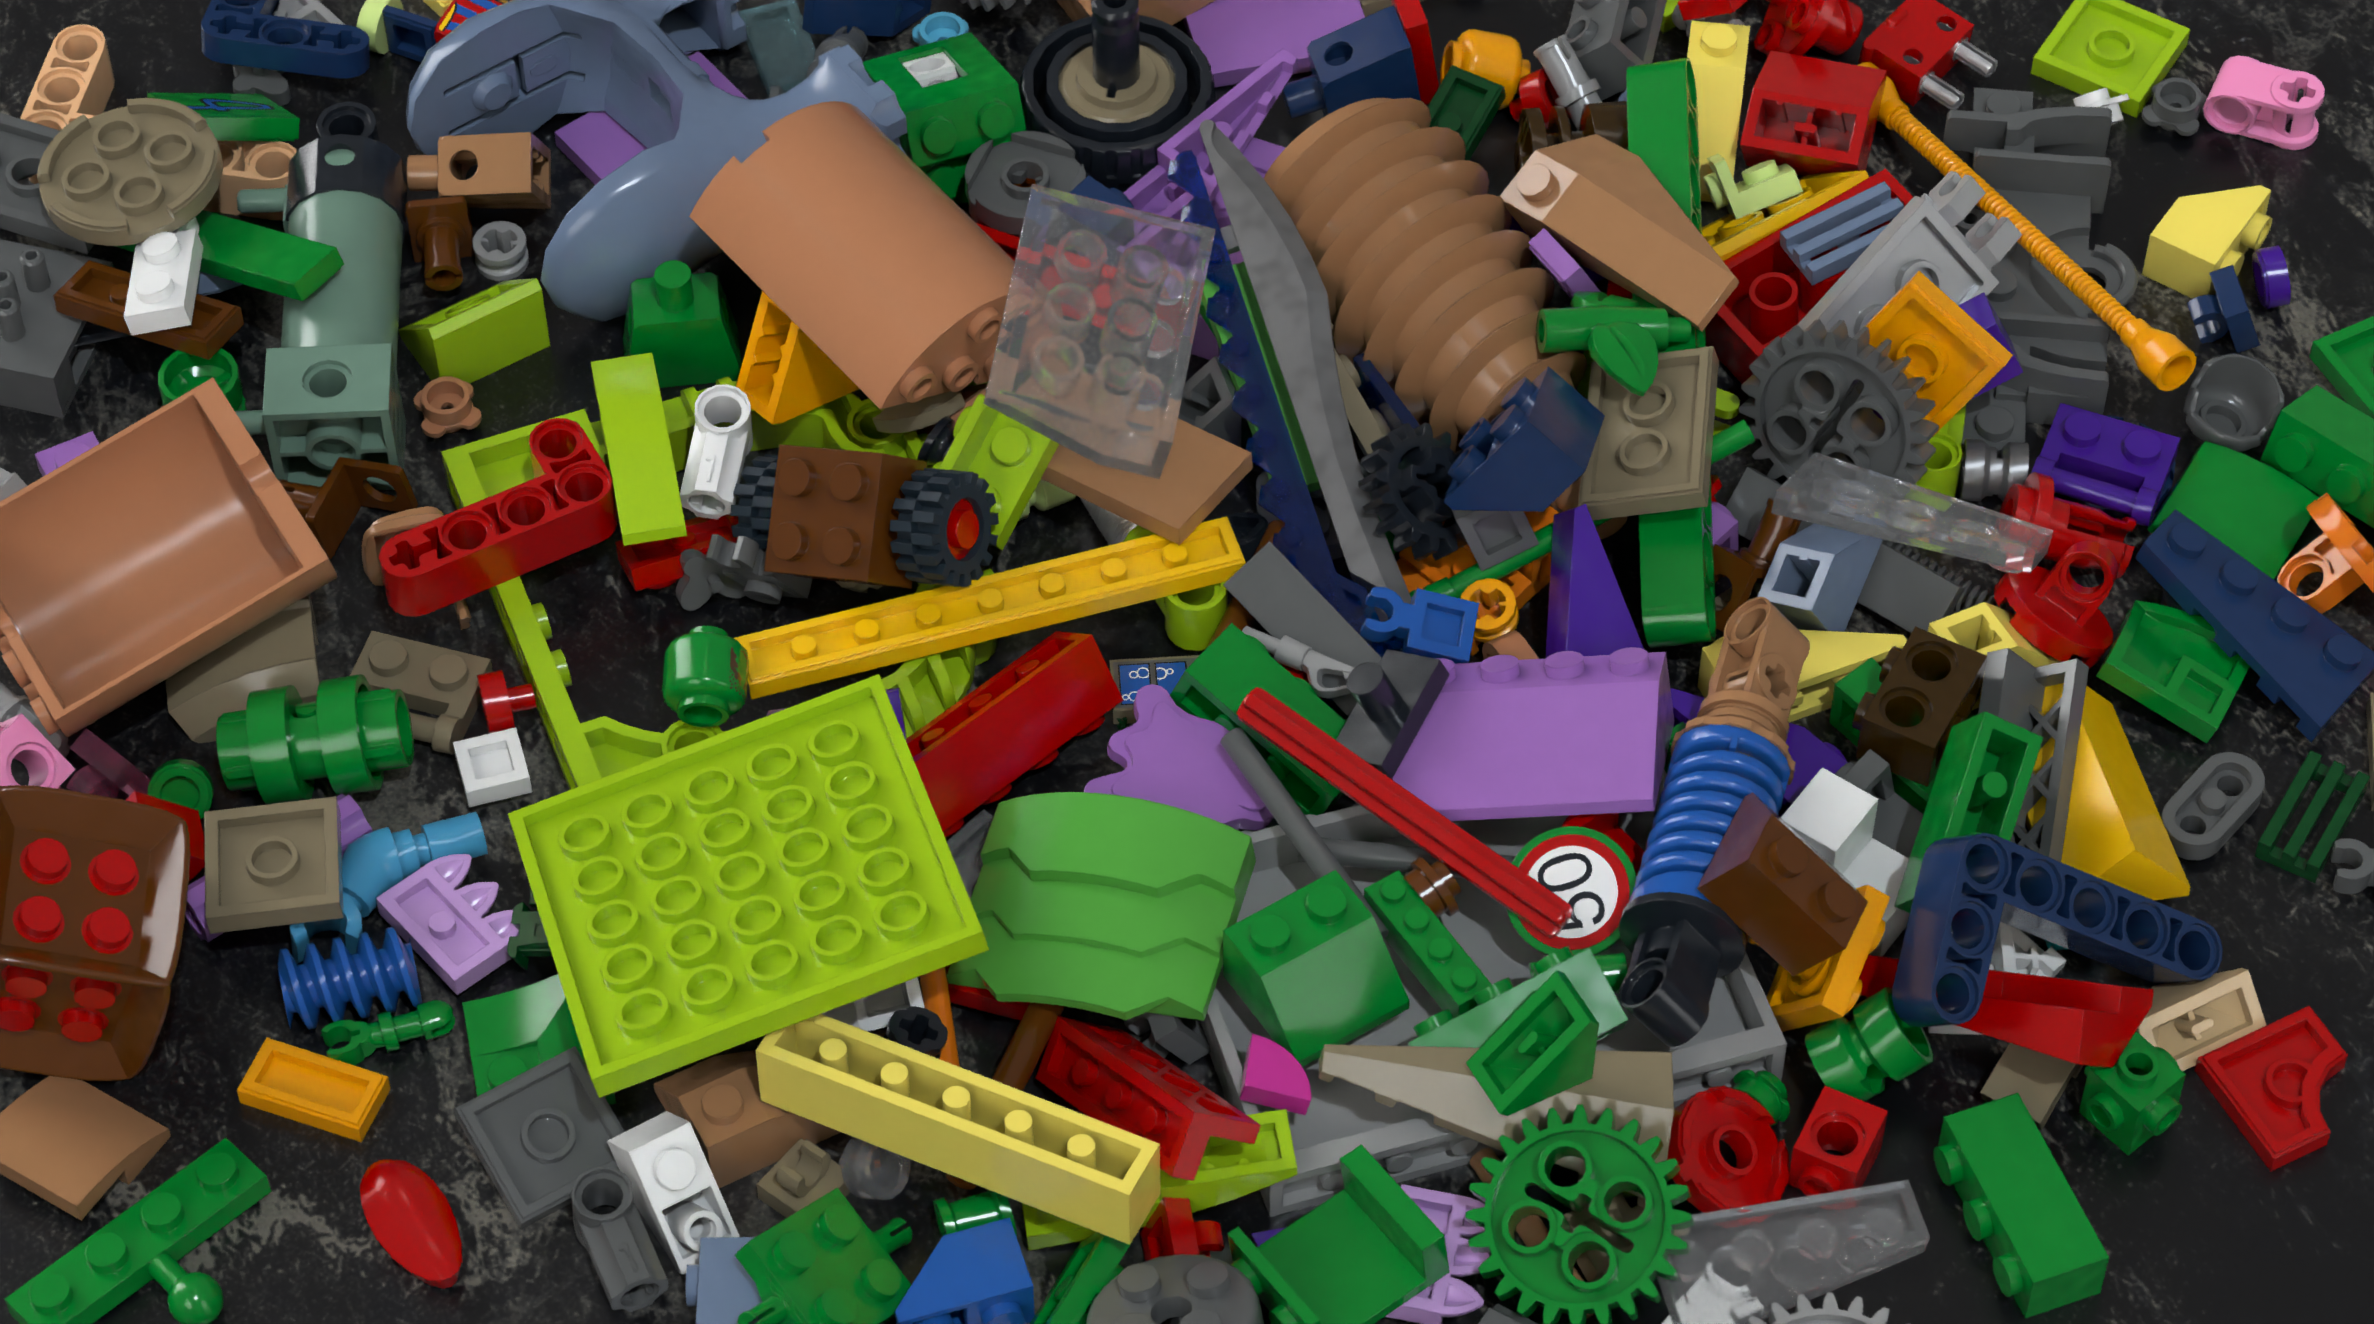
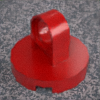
(2057, 611)

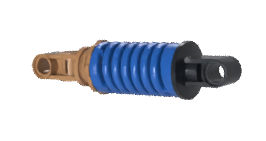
(1716, 761)

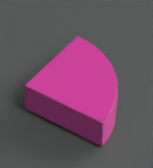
(1274, 1077)

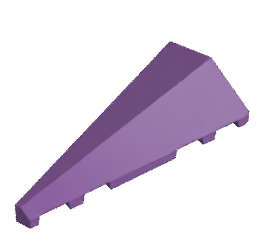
(1235, 115)

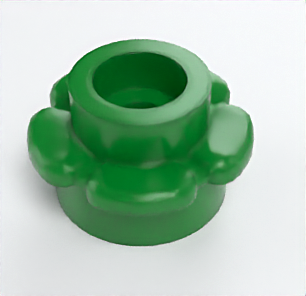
(1766, 1090)

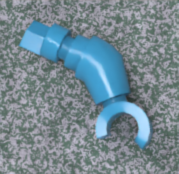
(383, 860)

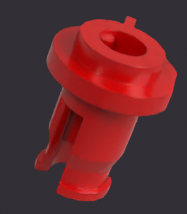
(2069, 521)

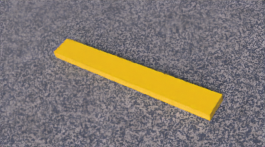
(988, 608)

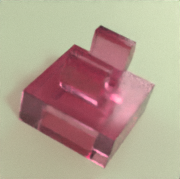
(106, 769)

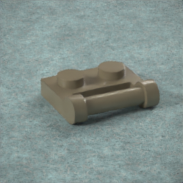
(431, 681)

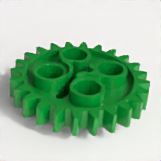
(1612, 1166)

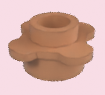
(447, 406)

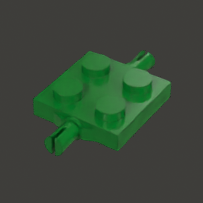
(825, 1267)

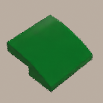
(2241, 505)

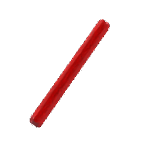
(1405, 812)

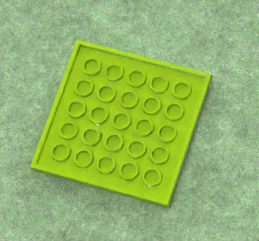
(743, 885)

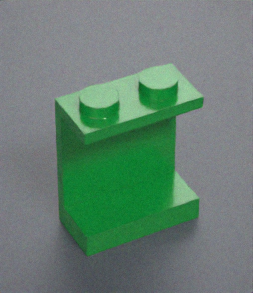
(1348, 1255)

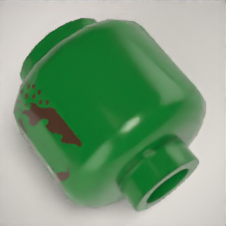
(705, 676)

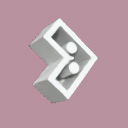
(1840, 826)

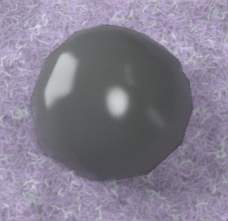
(2233, 402)

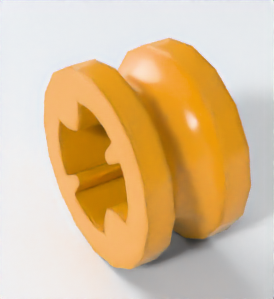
(1491, 593)

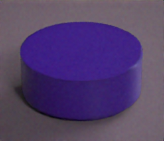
(2271, 277)

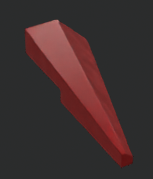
(2045, 1014)

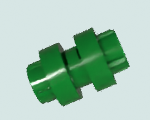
(289, 744)

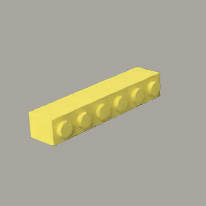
(962, 1124)

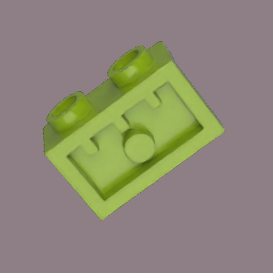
(1004, 455)

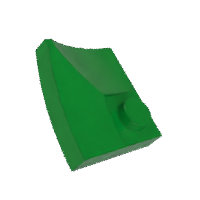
(2174, 667)
(519, 1032)

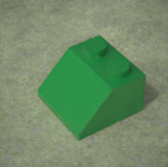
(1313, 968)

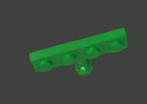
(147, 1245)

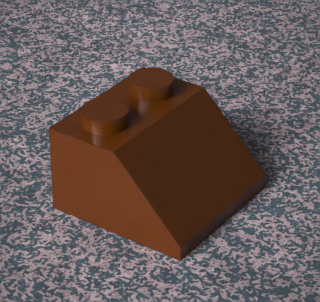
(1781, 889)

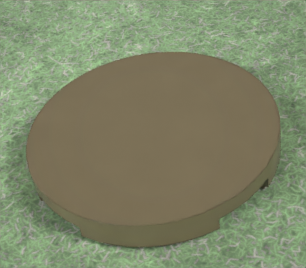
(130, 172)

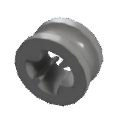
(496, 263)

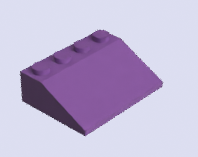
(1544, 737)

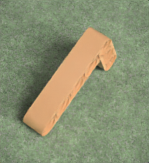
(80, 80)

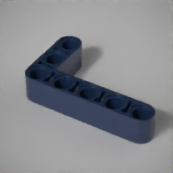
(2052, 904)

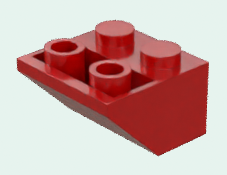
(1812, 114)

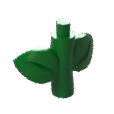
(1615, 332)

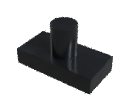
(1390, 706)

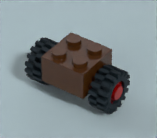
(865, 518)

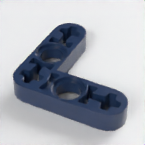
(252, 37)

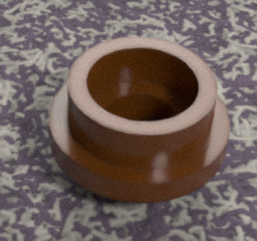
(1434, 886)

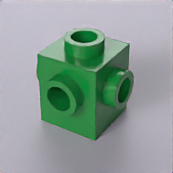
(2135, 1095)

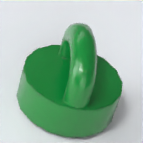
(184, 784)

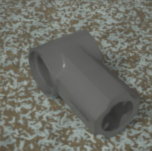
(617, 1239)

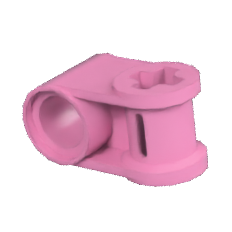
(2260, 101)

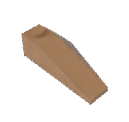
(1620, 225)
(730, 1119)

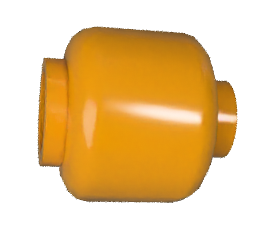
(1490, 57)

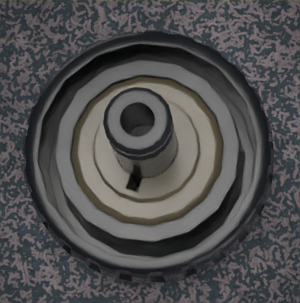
(1115, 89)

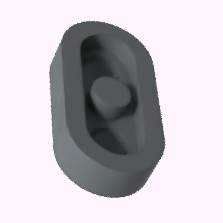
(2207, 810)

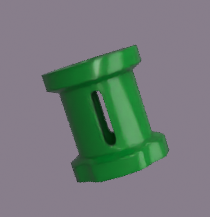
(971, 1212)

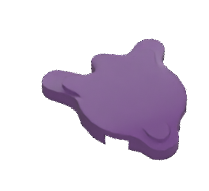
(1180, 764)

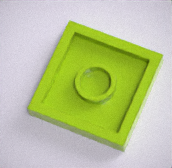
(2110, 48)

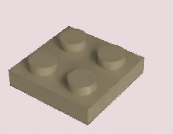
(273, 865)

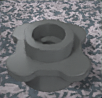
(2175, 106)

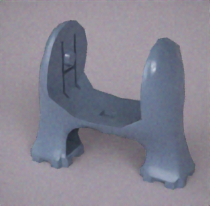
(628, 59)

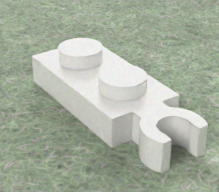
(164, 280)

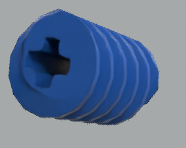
(348, 978)

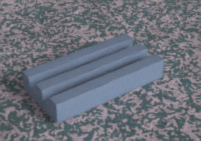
(1841, 228)

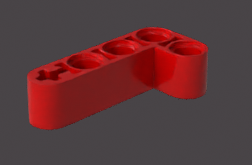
(508, 533)

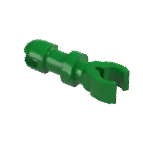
(430, 1020)

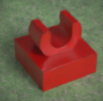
(1174, 1231)

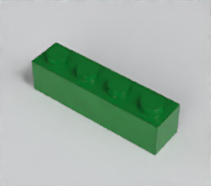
(1426, 945)

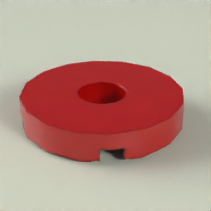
(1745, 1126)

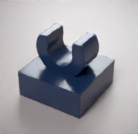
(2224, 313)

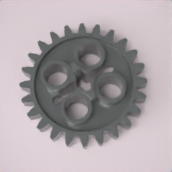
(1791, 386)

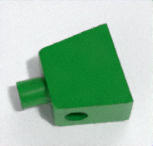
(683, 325)

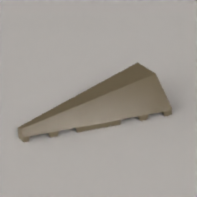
(1443, 1085)

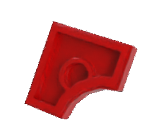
(2274, 1085)

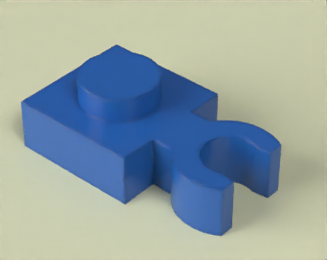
(1430, 625)

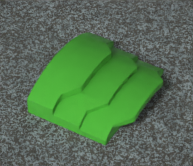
(1105, 904)

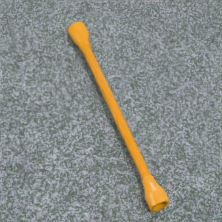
(2156, 352)

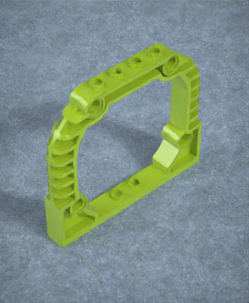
(603, 744)

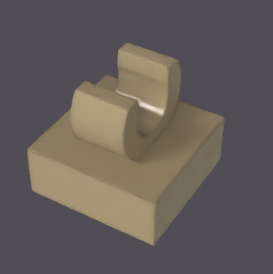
(800, 1179)

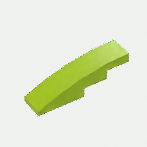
(638, 449)
(1224, 1174)

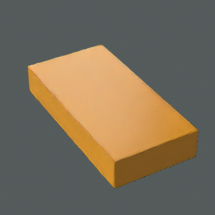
(313, 1089)

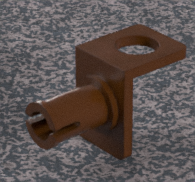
(440, 237)
(335, 504)
(1753, 562)

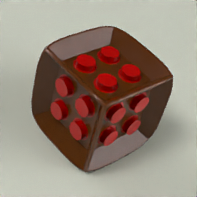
(87, 930)

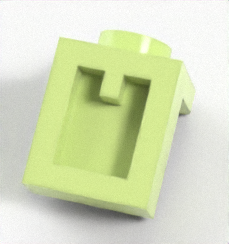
(1761, 187)

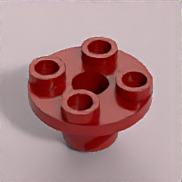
(1800, 24)

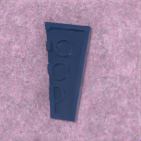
(2278, 635)

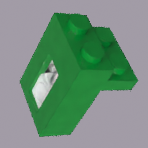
(952, 105)

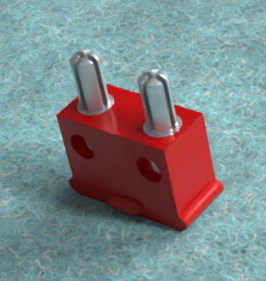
(1920, 47)

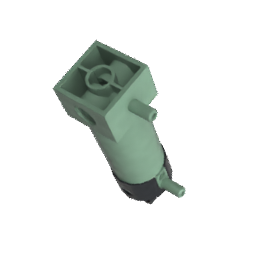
(336, 373)

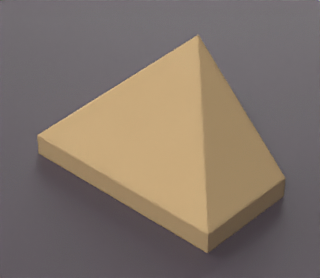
(2202, 1015)

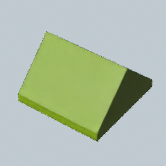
(481, 332)

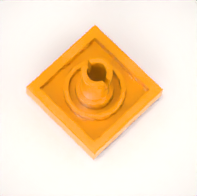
(1833, 985)

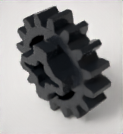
(1413, 492)

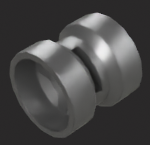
(1991, 470)

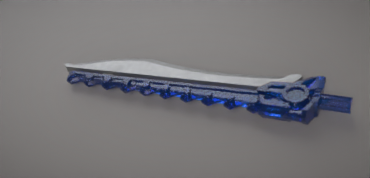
(1301, 334)

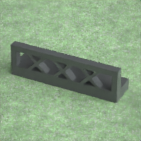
(2016, 694)

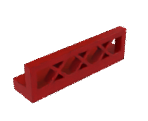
(1139, 1091)

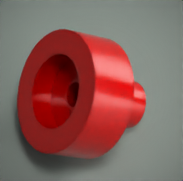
(1535, 92)
(501, 702)

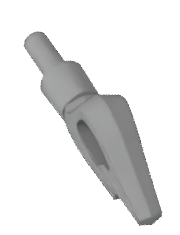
(1304, 658)

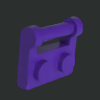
(2107, 461)

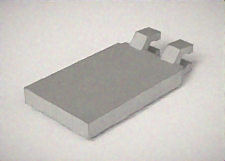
(1926, 241)

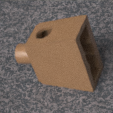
(509, 173)

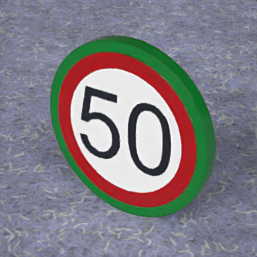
(1586, 873)

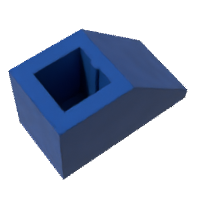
(972, 1280)

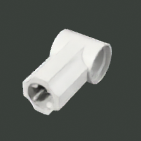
(717, 452)

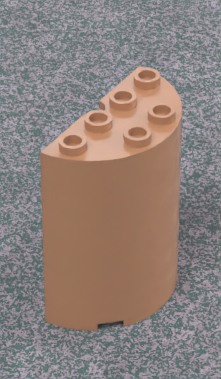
(862, 254)
(146, 559)

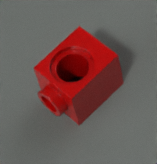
(1839, 1125)

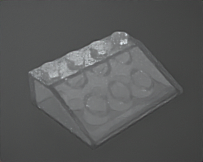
(1100, 327)

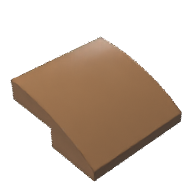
(74, 1143)

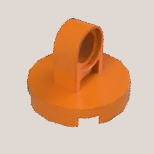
(2337, 553)

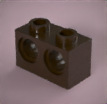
(1920, 699)

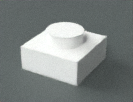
(492, 767)

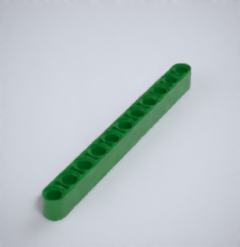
(1677, 543)

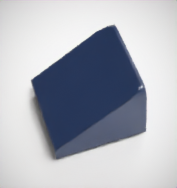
(408, 33)

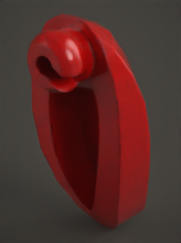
(412, 1221)

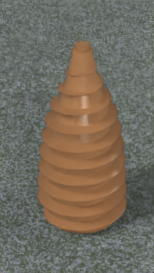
(1421, 265)

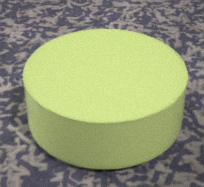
(372, 22)

